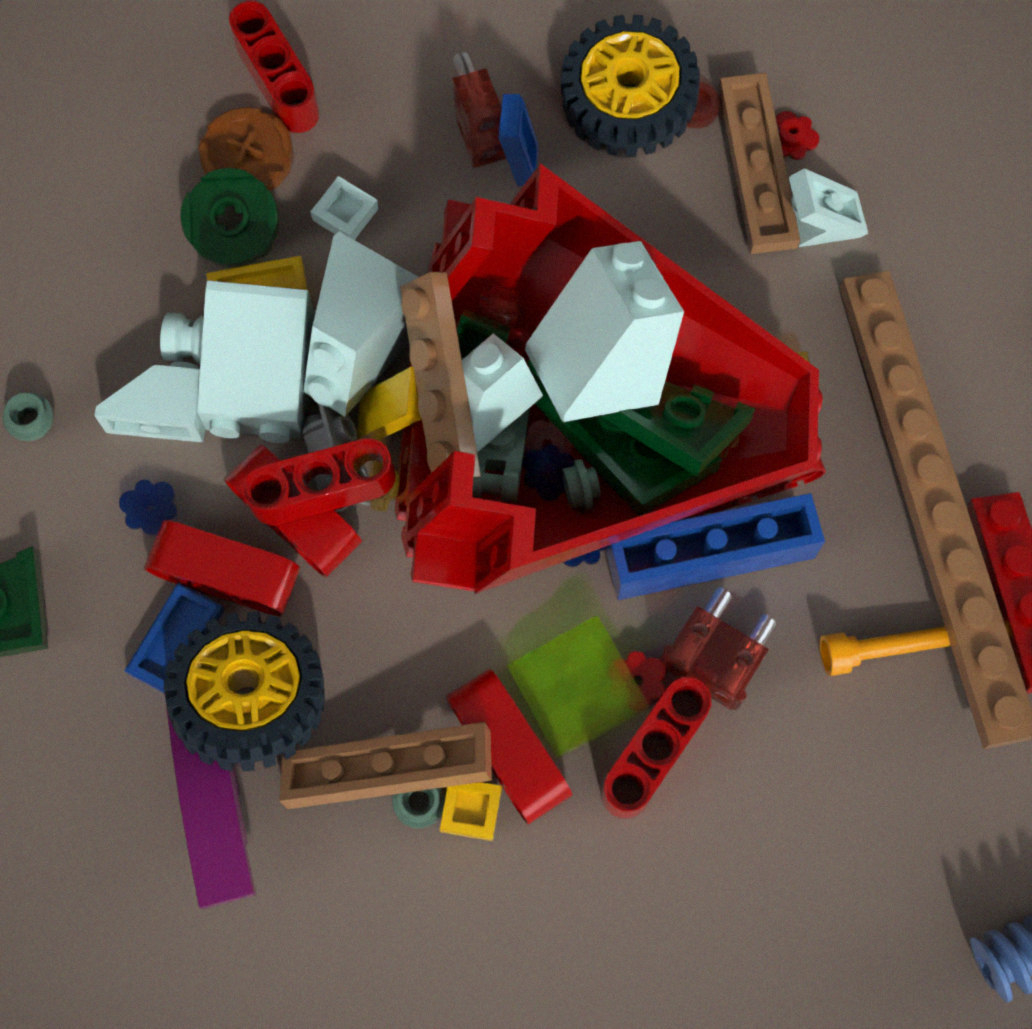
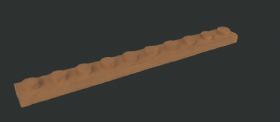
(938, 512)

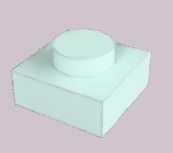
(344, 209)

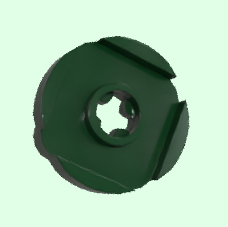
(209, 200)

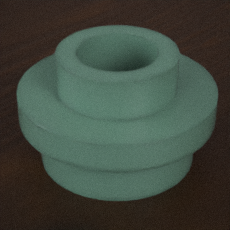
(21, 405)
(581, 485)
(423, 818)

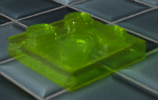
(578, 686)

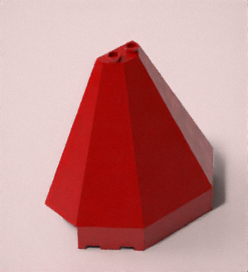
(535, 251)

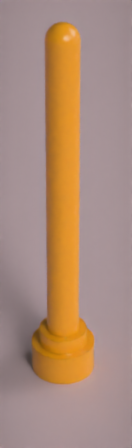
(843, 652)

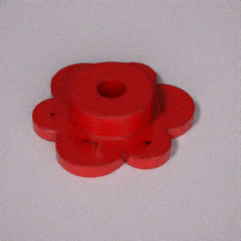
(803, 136)
(652, 673)

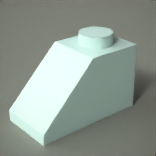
(497, 388)
(156, 405)

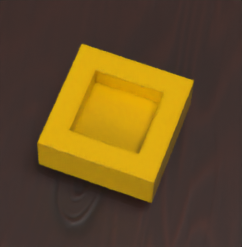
(471, 810)

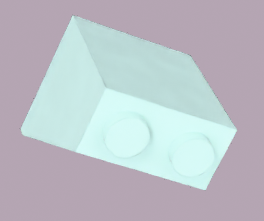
(355, 325)
(607, 335)
(254, 361)

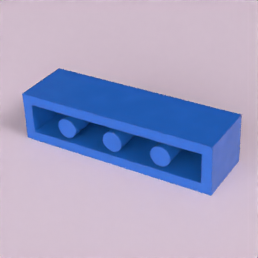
(716, 546)

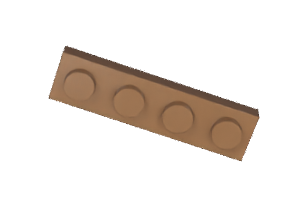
(758, 163)
(438, 368)
(387, 766)

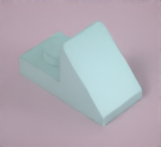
(825, 209)

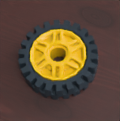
(636, 55)
(251, 725)

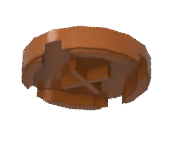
(248, 142)

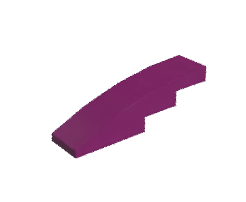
(212, 827)

